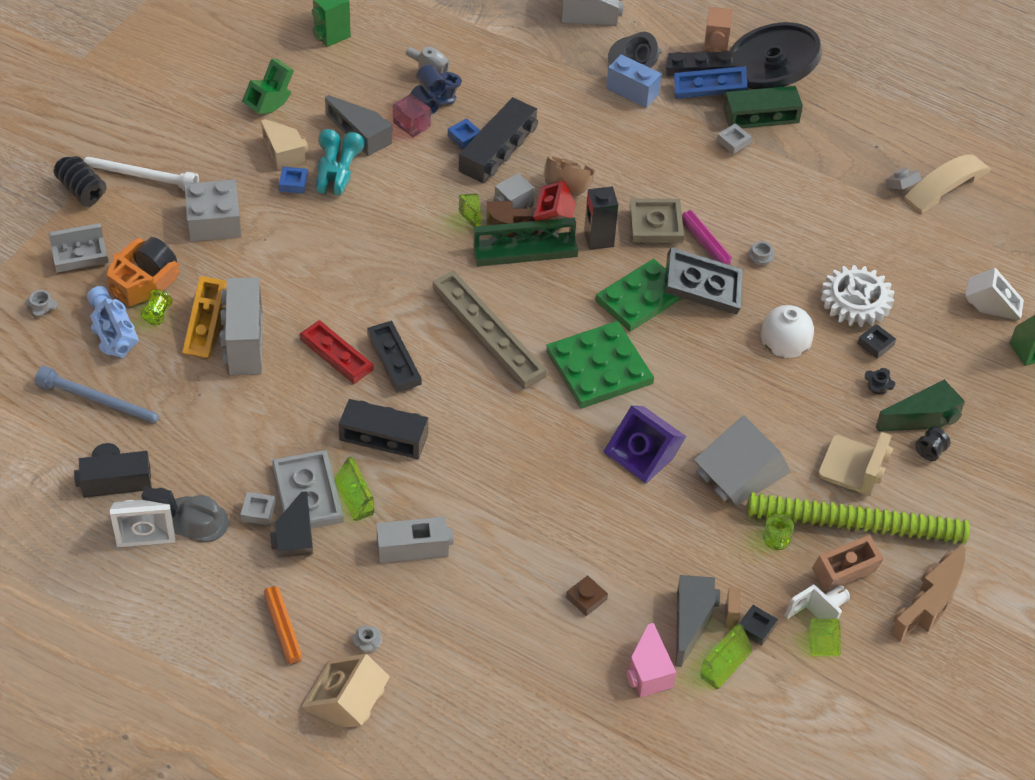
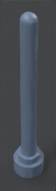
(48, 378)

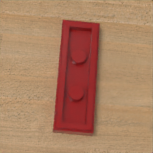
(336, 352)

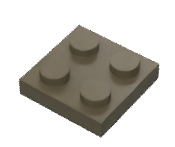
(656, 221)

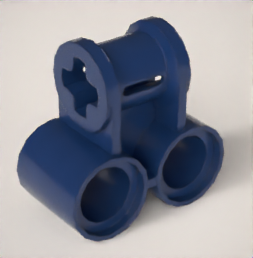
(436, 87)

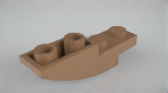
(934, 596)

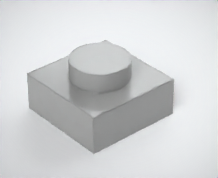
(734, 138)
(902, 179)
(257, 508)

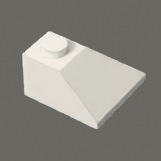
(141, 523)

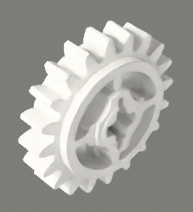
(858, 293)

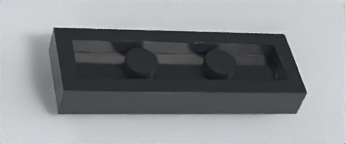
(699, 61)
(394, 356)

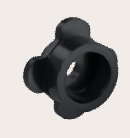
(879, 381)

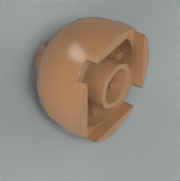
(566, 170)

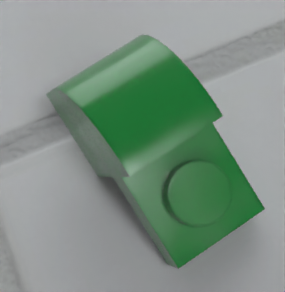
(272, 91)

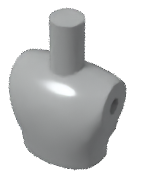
(429, 56)

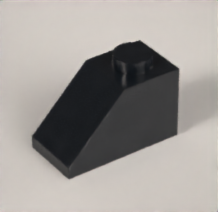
(293, 529)

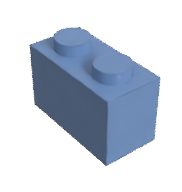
(633, 81)

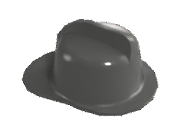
(639, 47)
(200, 518)

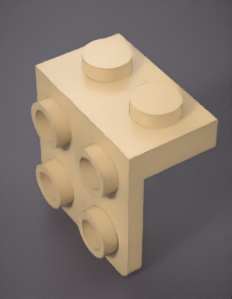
(856, 464)

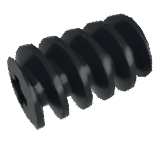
(80, 179)

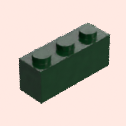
(763, 107)

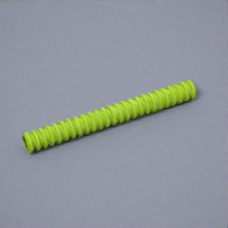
(860, 518)

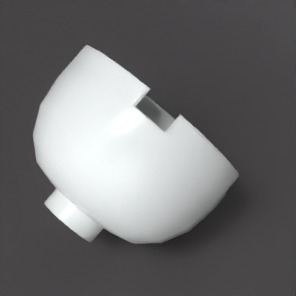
(787, 331)

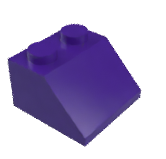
(644, 443)

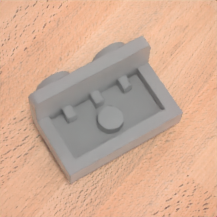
(78, 247)

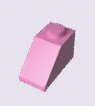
(651, 665)

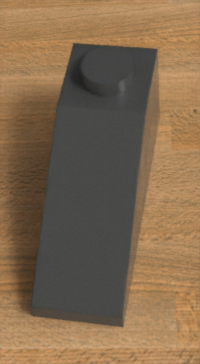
(357, 119)
(694, 611)

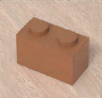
(717, 29)
(847, 563)

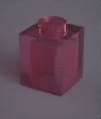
(412, 115)

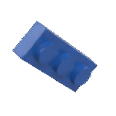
(710, 82)

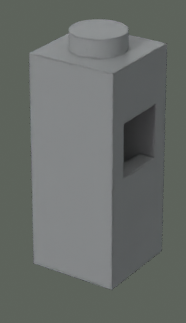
(413, 539)

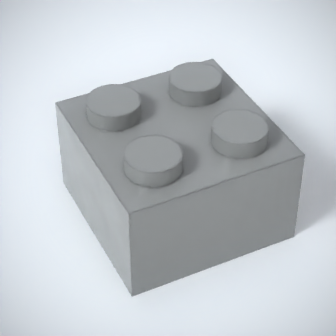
(212, 210)

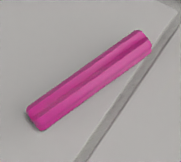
(706, 238)

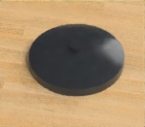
(778, 54)

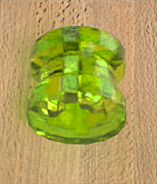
(773, 537)

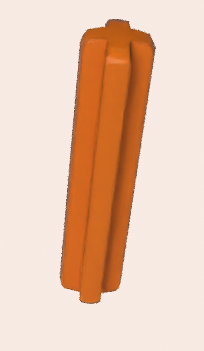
(282, 625)

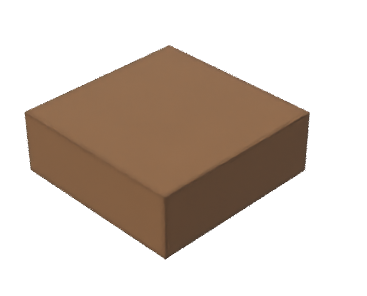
(732, 607)

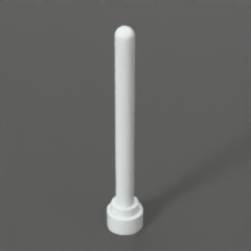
(179, 180)

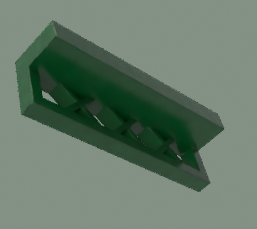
(524, 245)

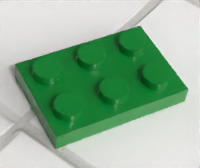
(637, 296)

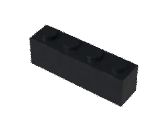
(498, 140)

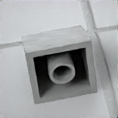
(592, 11)
(741, 462)

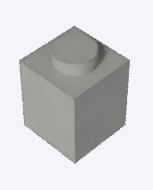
(516, 190)

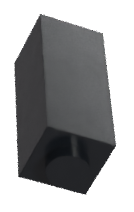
(601, 218)
(113, 474)

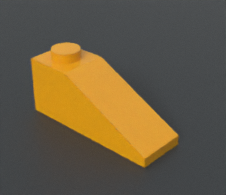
(205, 317)

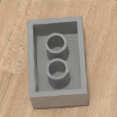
(243, 326)

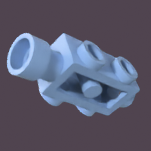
(111, 323)

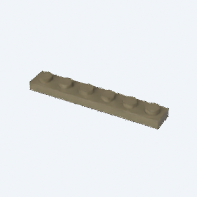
(489, 329)

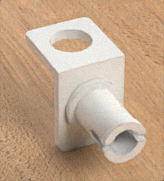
(820, 604)

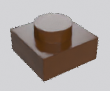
(586, 595)

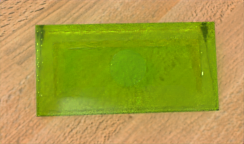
(354, 490)
(726, 657)

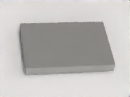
(312, 474)

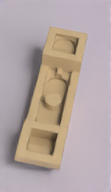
(944, 179)

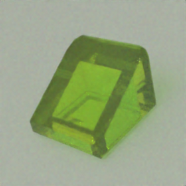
(470, 208)
(824, 637)

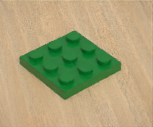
(599, 364)

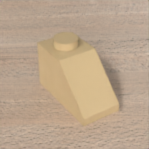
(284, 144)

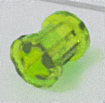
(155, 310)

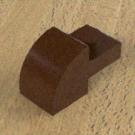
(503, 213)

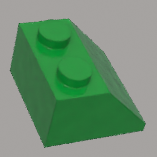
(331, 20)

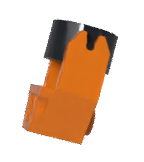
(155, 270)

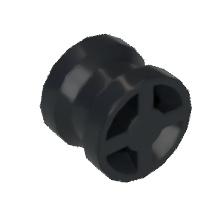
(933, 443)

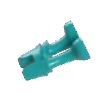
(327, 166)

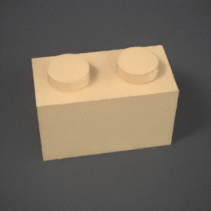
(347, 690)

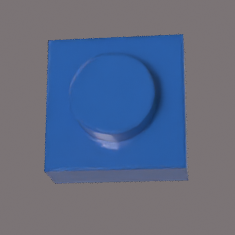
(463, 133)
(293, 180)

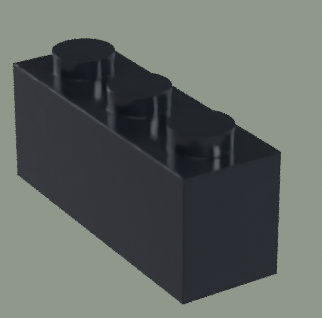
(383, 428)

